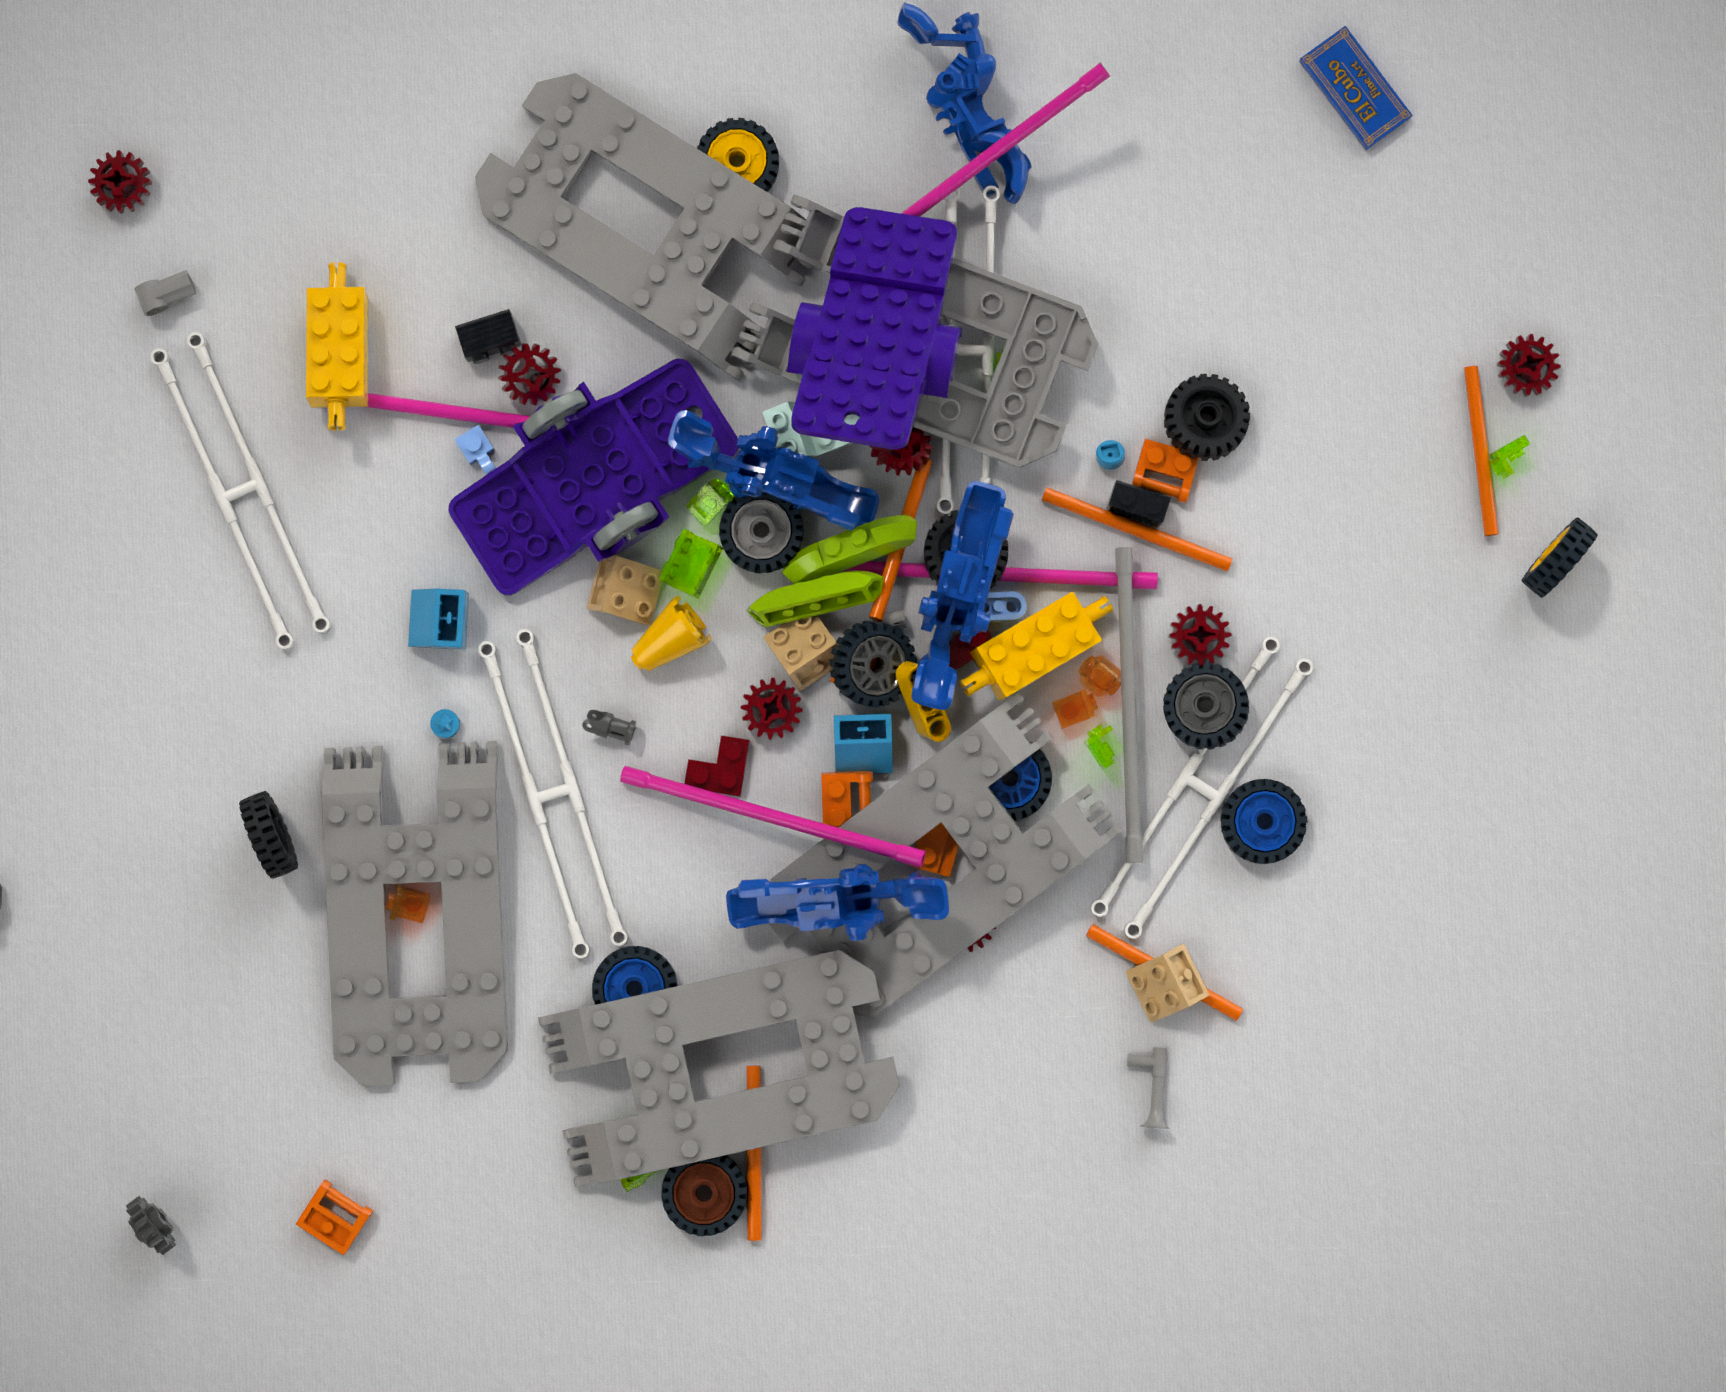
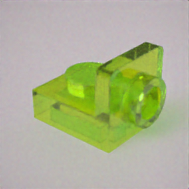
(1512, 451)
(710, 501)
(1101, 751)

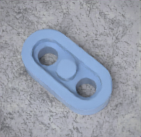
(997, 609)

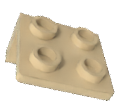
(625, 589)
(803, 649)
(1167, 983)

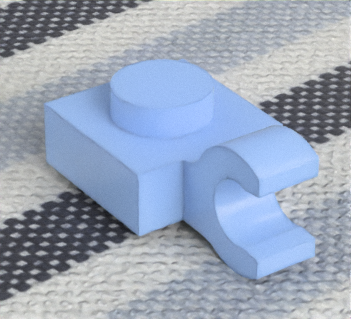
(476, 448)

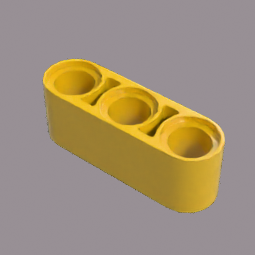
(921, 716)

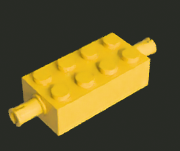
(337, 347)
(1036, 646)

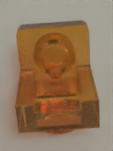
(1075, 708)
(408, 904)

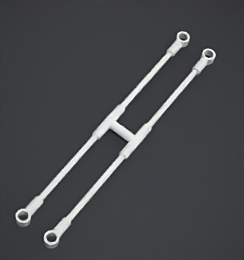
(985, 350)
(256, 483)
(1216, 796)
(536, 798)

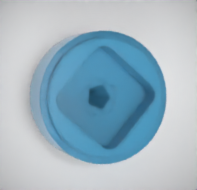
(1110, 454)
(445, 723)

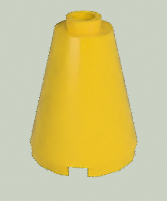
(670, 636)

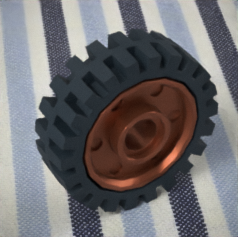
(699, 1215)

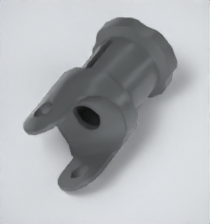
(607, 725)

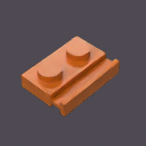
(939, 849)

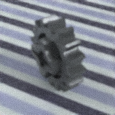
(150, 1225)

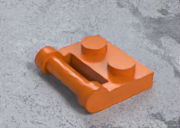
(1168, 462)
(837, 794)
(328, 1225)

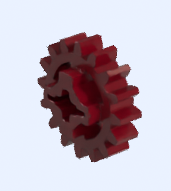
(132, 182)
(1533, 375)
(531, 385)
(902, 458)
(1199, 622)
(758, 702)

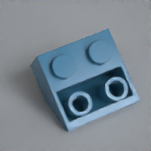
(438, 618)
(863, 743)

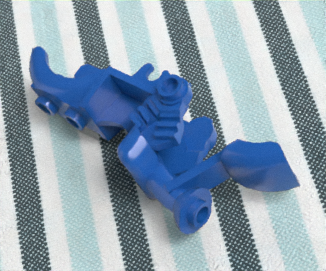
(960, 96)
(775, 471)
(961, 589)
(835, 901)

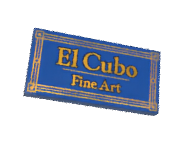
(1355, 88)

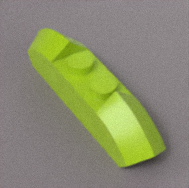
(852, 548)
(816, 597)

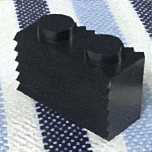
(488, 336)
(1138, 503)

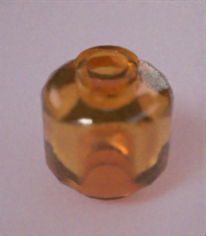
(1099, 676)

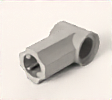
(157, 295)

